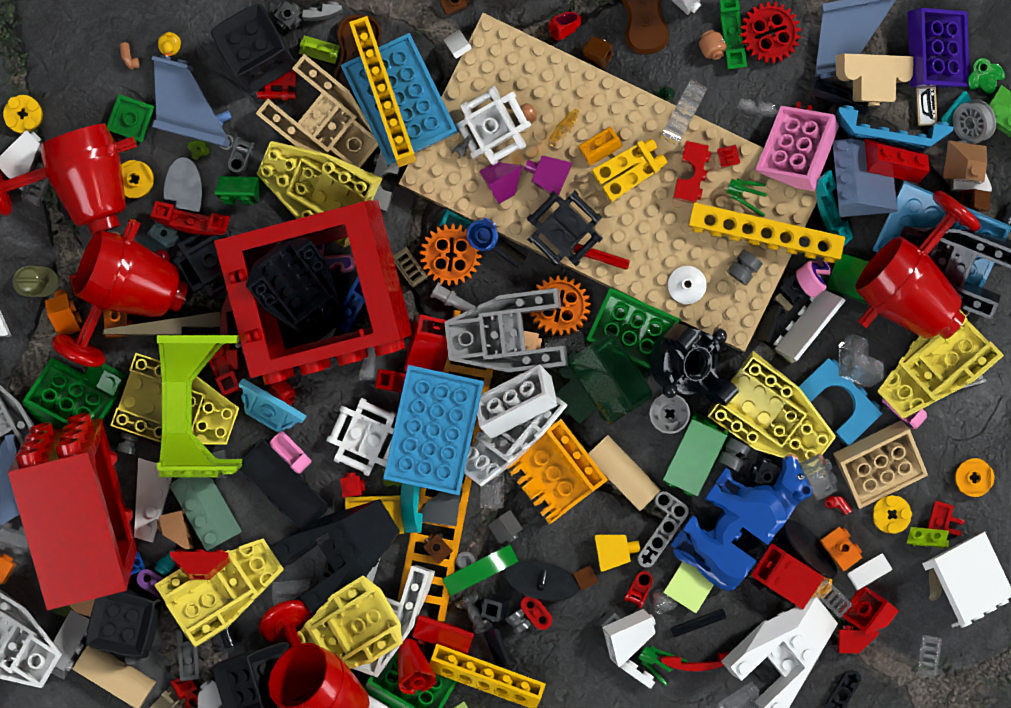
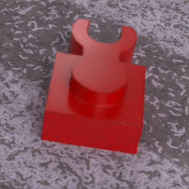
(185, 690)

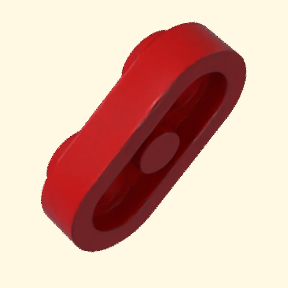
(536, 612)

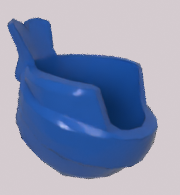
(482, 234)

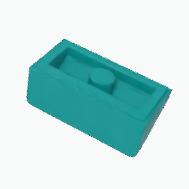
(948, 116)

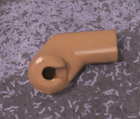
(126, 57)

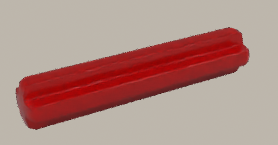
(605, 257)

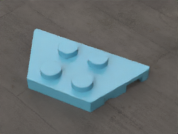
(268, 409)

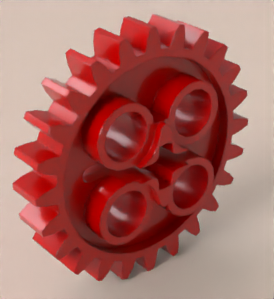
(764, 17)

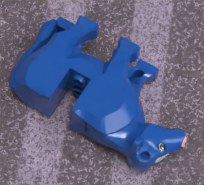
(757, 509)

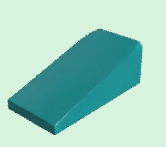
(450, 217)

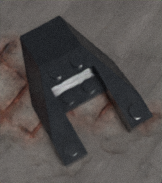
(955, 258)
(349, 540)

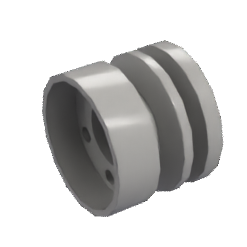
(669, 425)

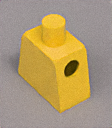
(614, 550)

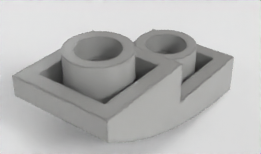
(328, 11)

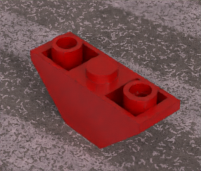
(200, 564)

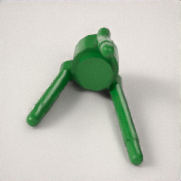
(737, 188)
(649, 657)

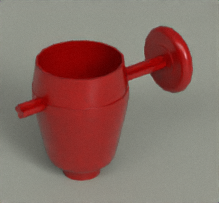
(83, 173)
(119, 278)
(911, 285)
(307, 666)

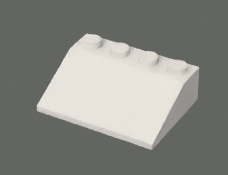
(807, 326)

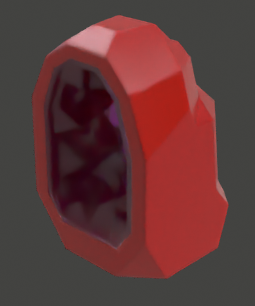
(564, 25)

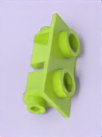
(319, 49)
(928, 537)

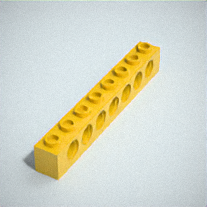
(383, 91)
(834, 242)

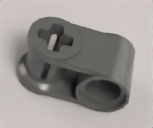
(240, 152)

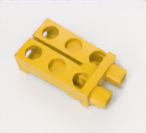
(637, 156)

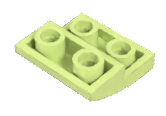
(688, 587)

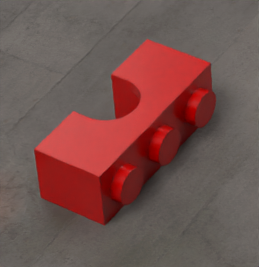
(696, 156)
(224, 373)

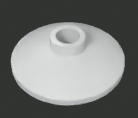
(680, 292)

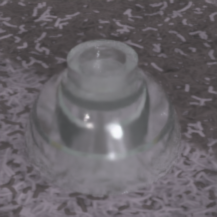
(663, 602)

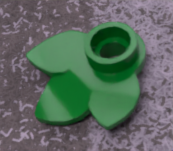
(987, 78)

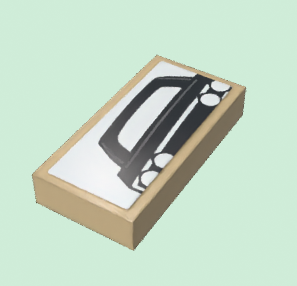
(926, 106)

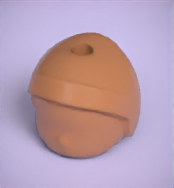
(529, 112)

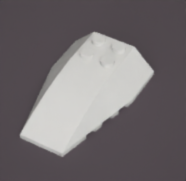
(494, 455)

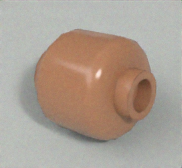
(712, 45)

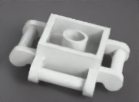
(493, 125)
(363, 436)

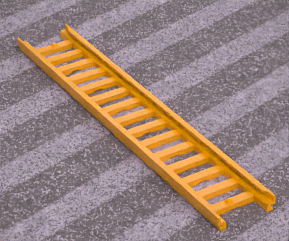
(453, 544)

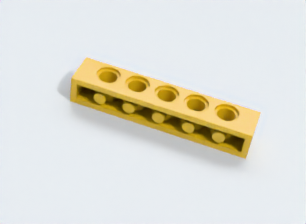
(486, 677)

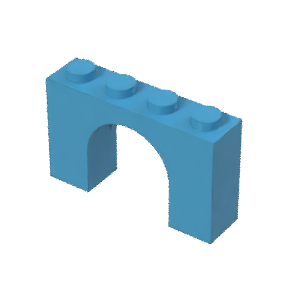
(863, 411)

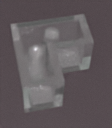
(857, 364)

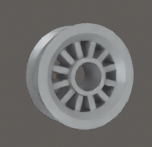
(974, 121)

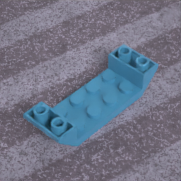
(847, 119)

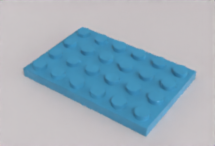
(415, 93)
(918, 209)
(433, 430)

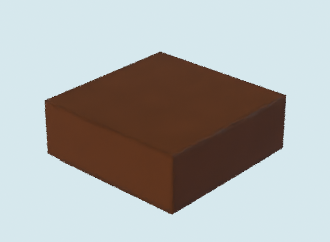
(585, 577)

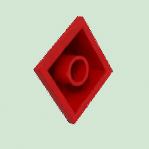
(869, 611)

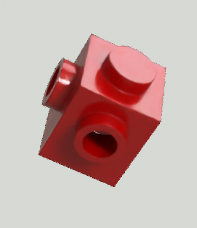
(352, 485)

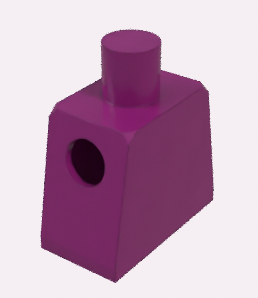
(549, 173)

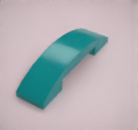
(828, 208)
(409, 508)

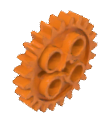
(433, 253)
(576, 310)

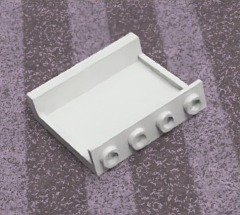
(971, 578)

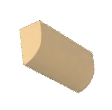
(624, 473)
(114, 676)

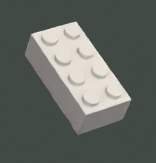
(516, 401)

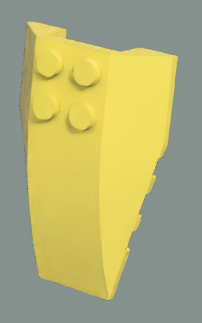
(938, 368)
(212, 605)
(355, 624)

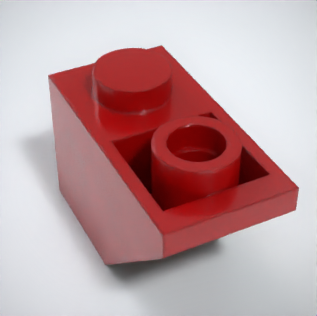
(852, 640)

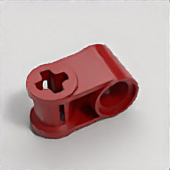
(638, 589)

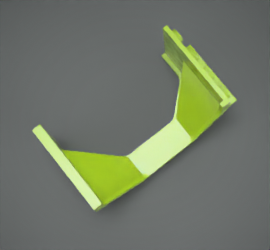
(181, 451)

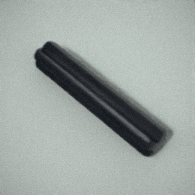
(698, 622)

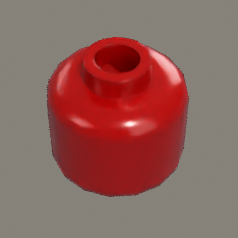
(283, 391)

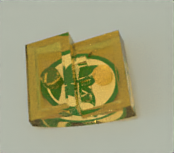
(566, 124)

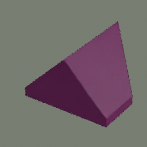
(501, 180)

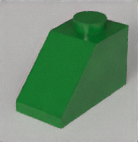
(106, 378)

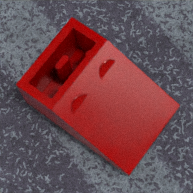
(427, 344)
(787, 576)

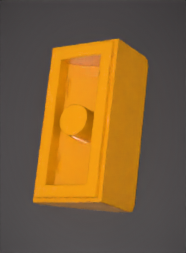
(600, 146)

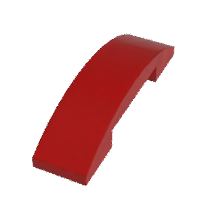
(189, 222)
(232, 355)
(675, 662)

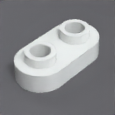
(645, 677)

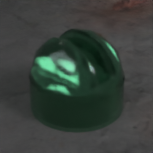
(666, 93)

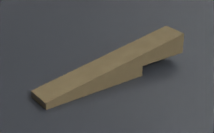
(168, 326)

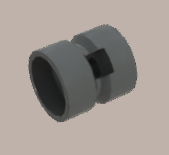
(744, 267)
(733, 454)

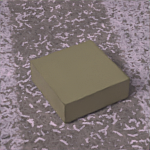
(781, 300)

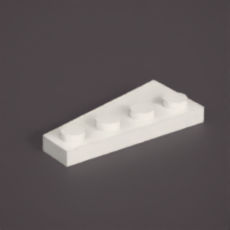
(150, 499)

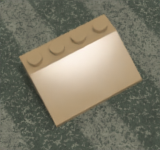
(881, 464)

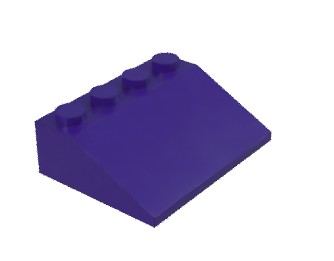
(938, 48)

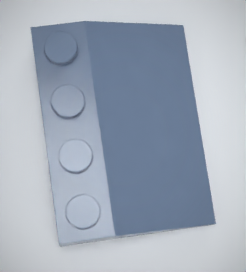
(857, 189)

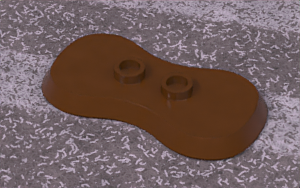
(645, 27)
(349, 47)

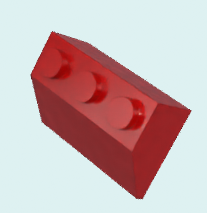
(896, 161)
(442, 633)

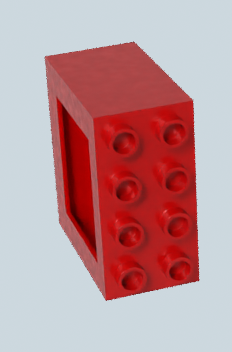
(377, 274)
(73, 511)

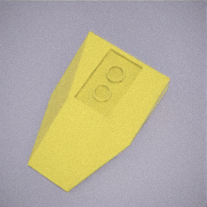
(314, 181)
(142, 406)
(772, 413)

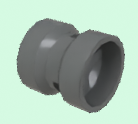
(127, 443)
(518, 621)

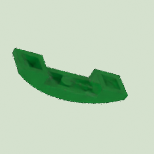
(730, 26)
(480, 570)

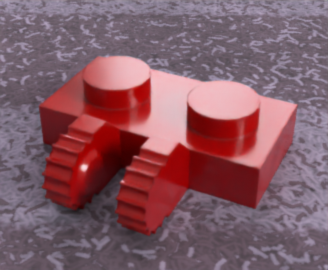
(941, 517)

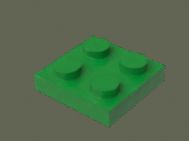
(130, 118)

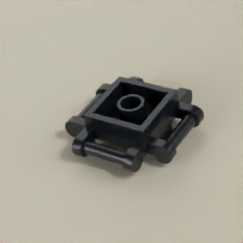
(565, 227)
(203, 262)

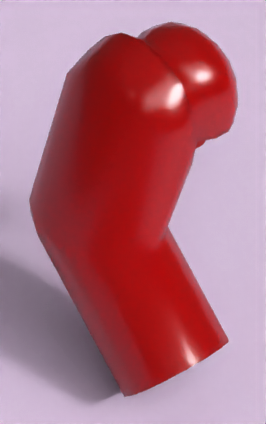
(837, 502)

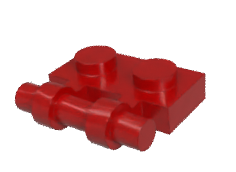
(285, 81)

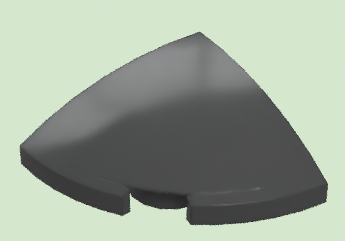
(442, 509)

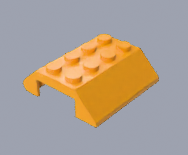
(558, 471)

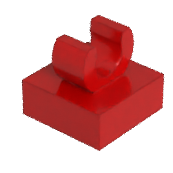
(728, 156)

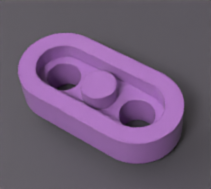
(155, 578)

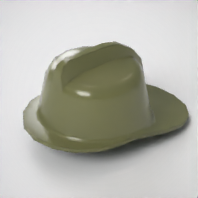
(35, 281)

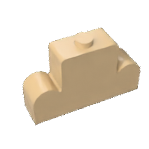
(874, 75)

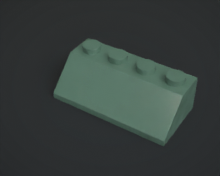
(205, 510)

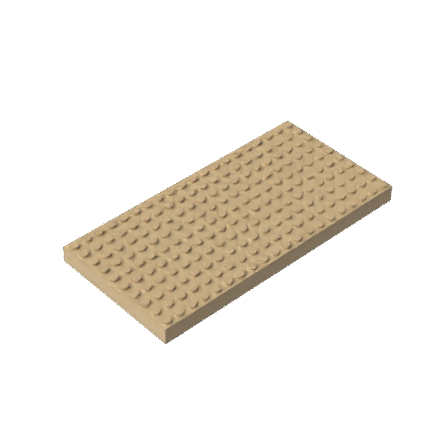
(641, 224)

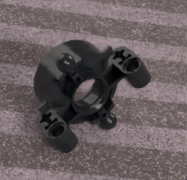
(669, 360)

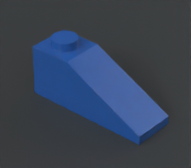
(353, 306)

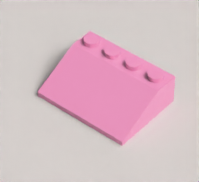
(798, 147)

